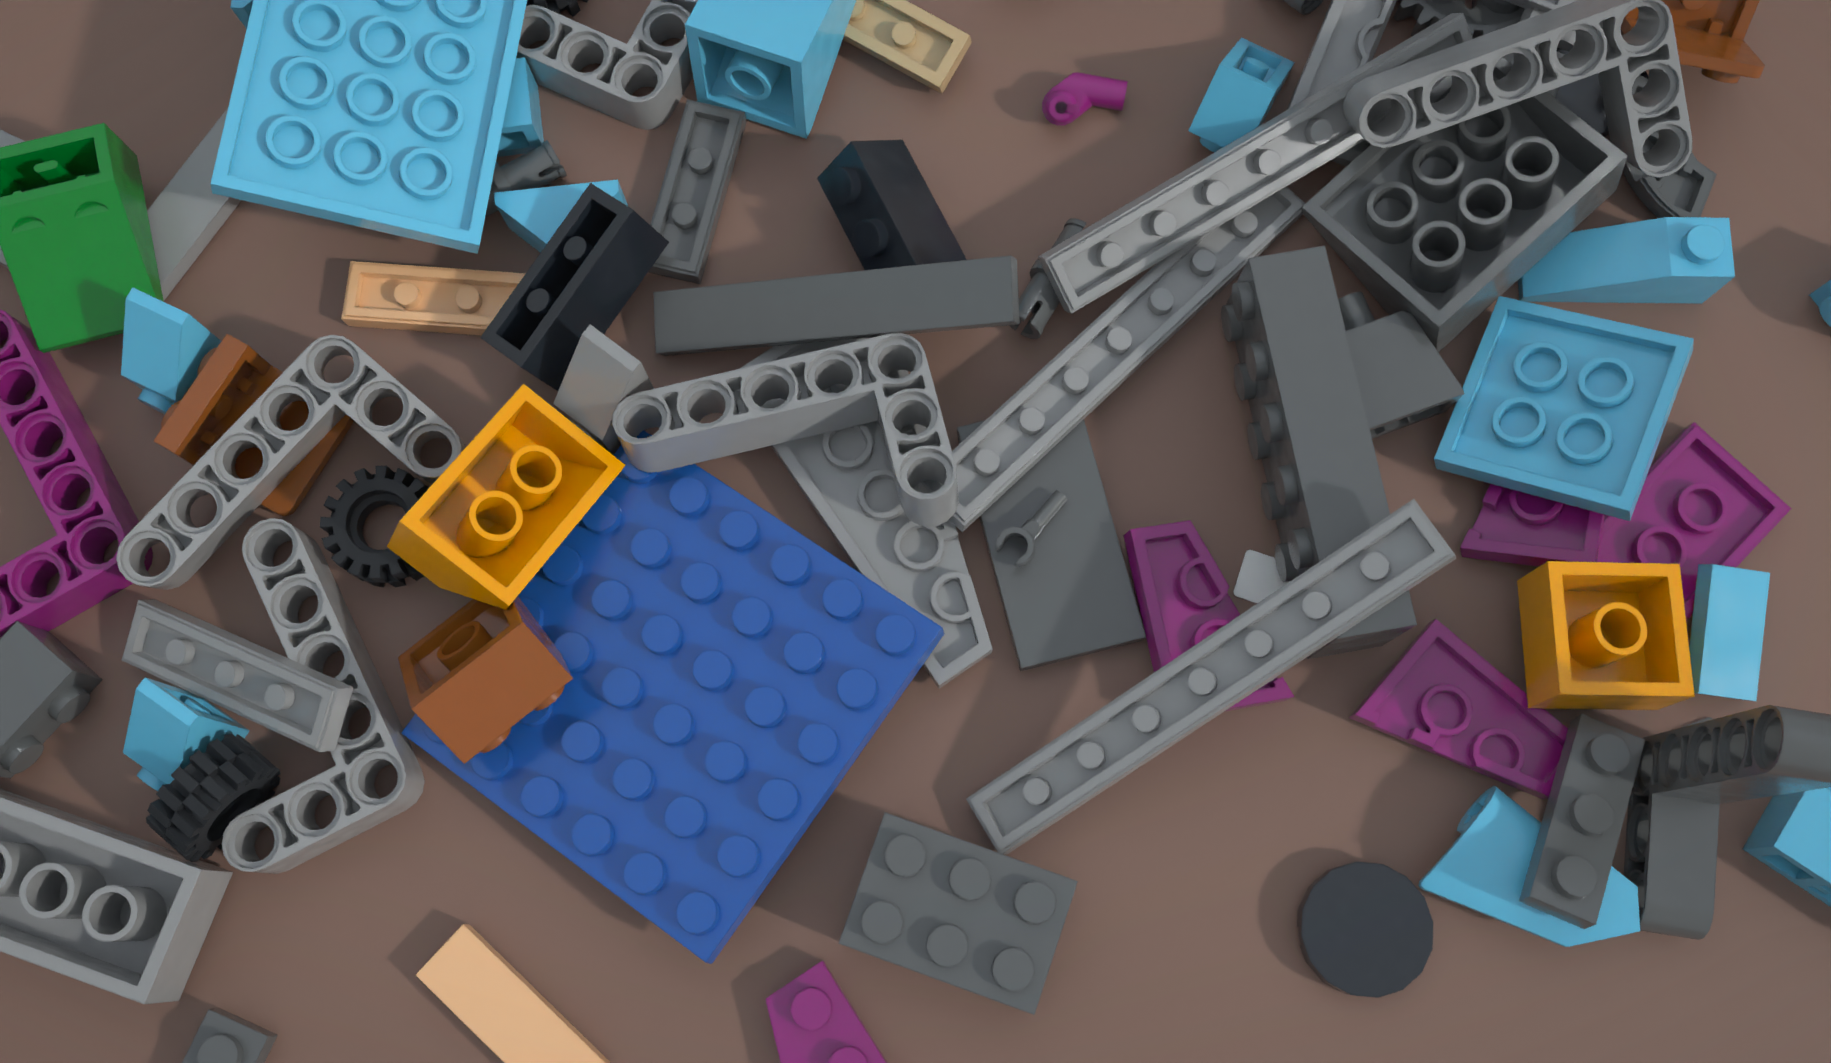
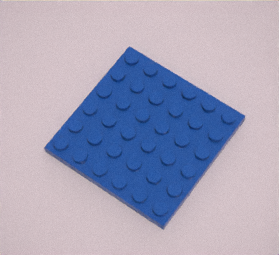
(707, 701)

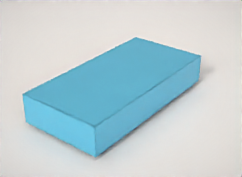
(1728, 631)

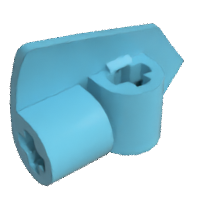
(1489, 869)

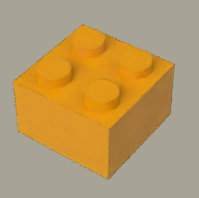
(1604, 636)

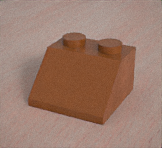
(482, 675)

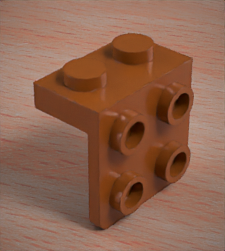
(1712, 36)
(225, 387)

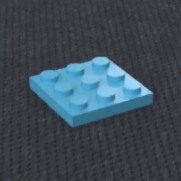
(1565, 406)

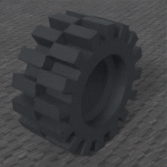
(349, 516)
(210, 795)

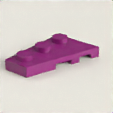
(1184, 597)
(1466, 712)
(818, 1023)

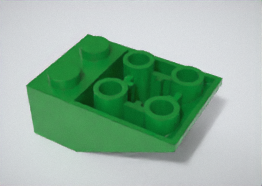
(75, 233)

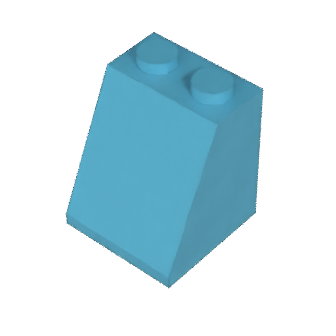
(766, 56)

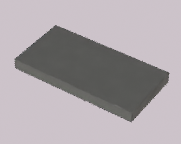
(1077, 586)

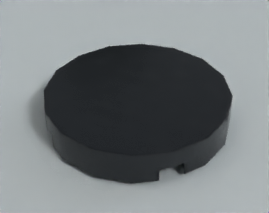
(1365, 929)

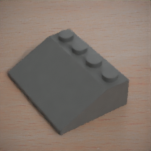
(1465, 208)

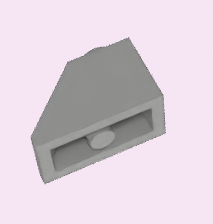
(596, 383)

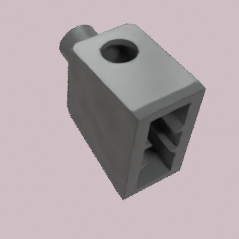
(1396, 368)

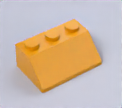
(505, 502)

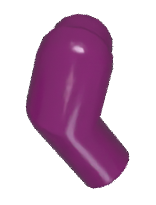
(1079, 93)

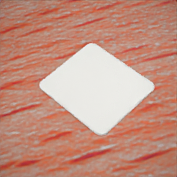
(1257, 577)

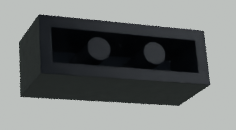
(887, 207)
(575, 282)

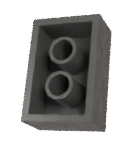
(958, 913)

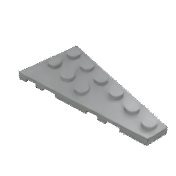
(856, 497)

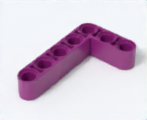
(58, 482)

